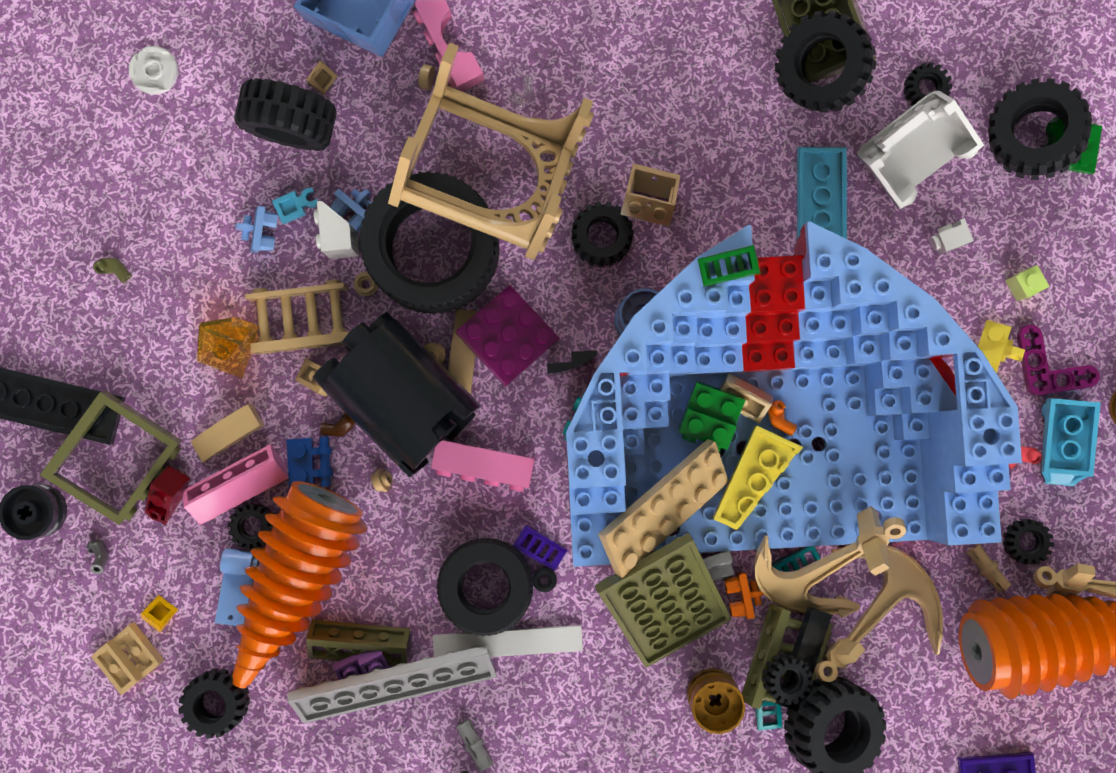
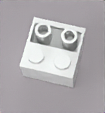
(336, 235)

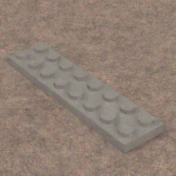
(392, 684)

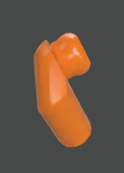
(778, 420)

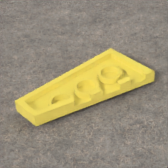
(757, 469)

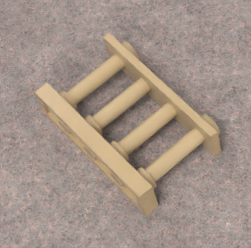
(289, 340)

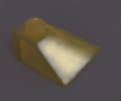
(227, 344)

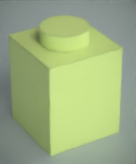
(1027, 283)

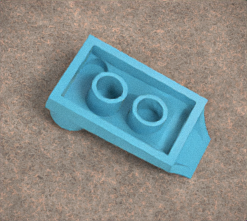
(1069, 440)

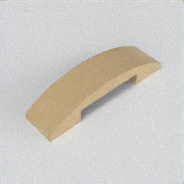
(461, 357)

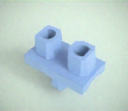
(344, 203)
(262, 219)

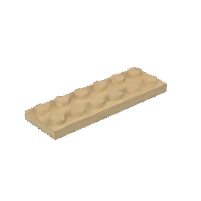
(663, 508)

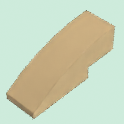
(227, 432)

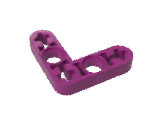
(1049, 377)

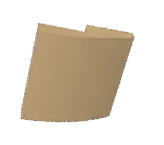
(118, 664)

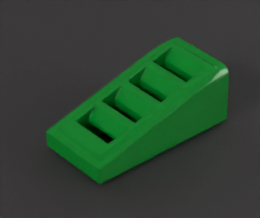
(753, 261)

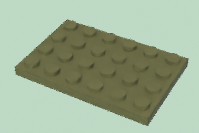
(665, 601)

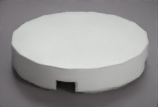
(158, 76)

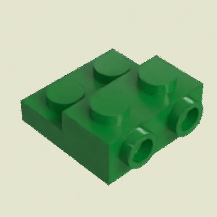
(1088, 160)
(711, 415)

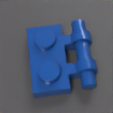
(301, 461)

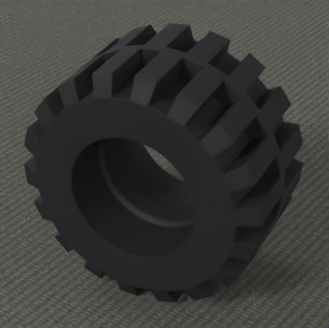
(607, 214)
(195, 712)

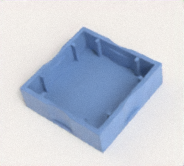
(361, 22)

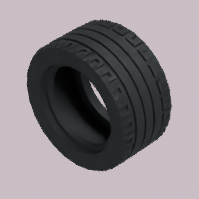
(376, 246)

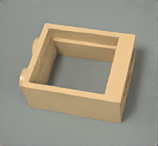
(665, 187)

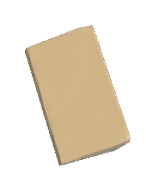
(757, 400)

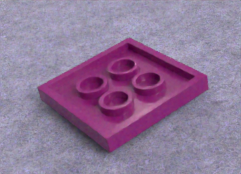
(507, 335)

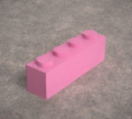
(483, 463)
(234, 484)

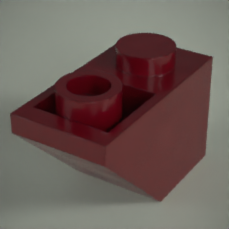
(165, 494)

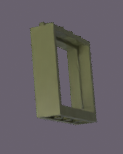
(74, 438)

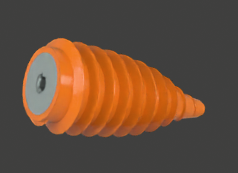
(293, 572)
(1037, 642)

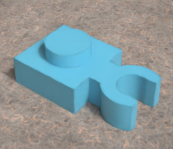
(292, 206)

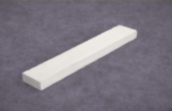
(514, 641)

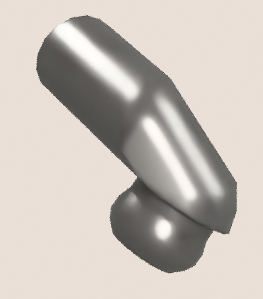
(101, 555)

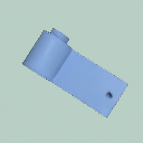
(233, 566)

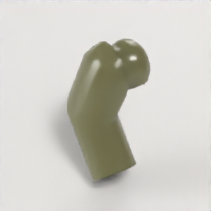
(112, 266)

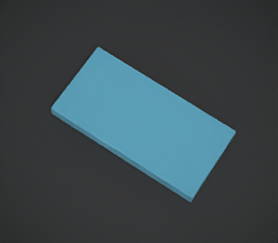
(822, 188)

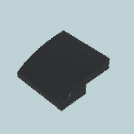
(578, 360)

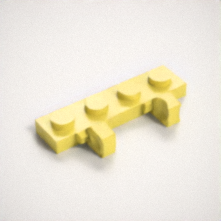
(996, 346)

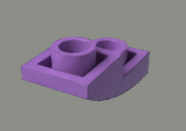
(360, 664)

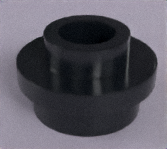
(544, 587)

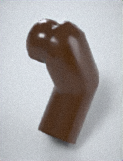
(338, 429)

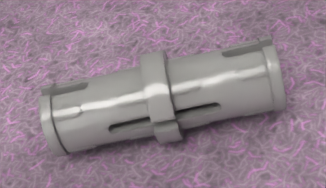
(474, 745)

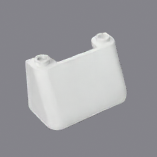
(918, 146)

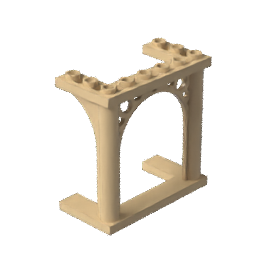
(551, 136)

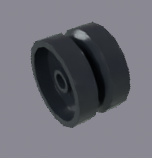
(32, 511)

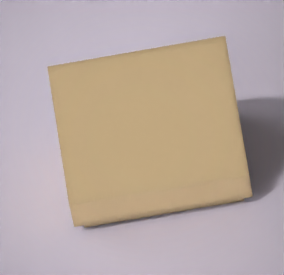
(321, 78)

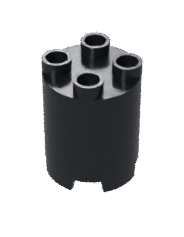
(396, 392)

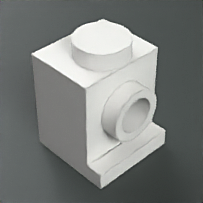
(951, 238)

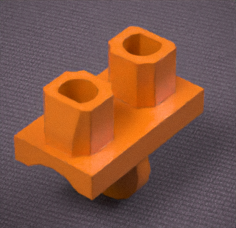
(744, 606)

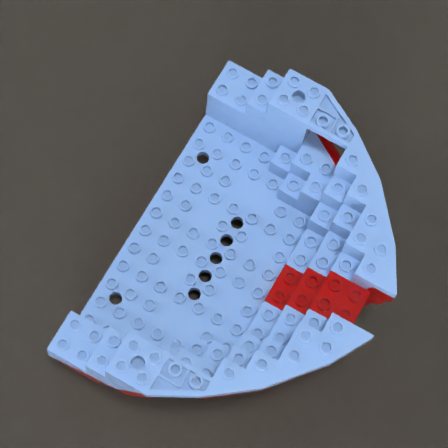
(852, 361)

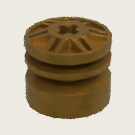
(720, 714)

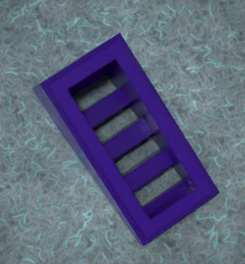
(544, 540)

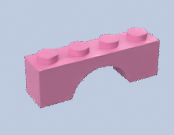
(435, 16)

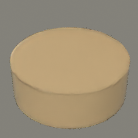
(426, 77)

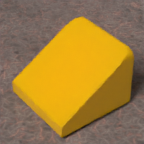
(158, 613)

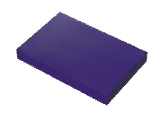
(1001, 763)

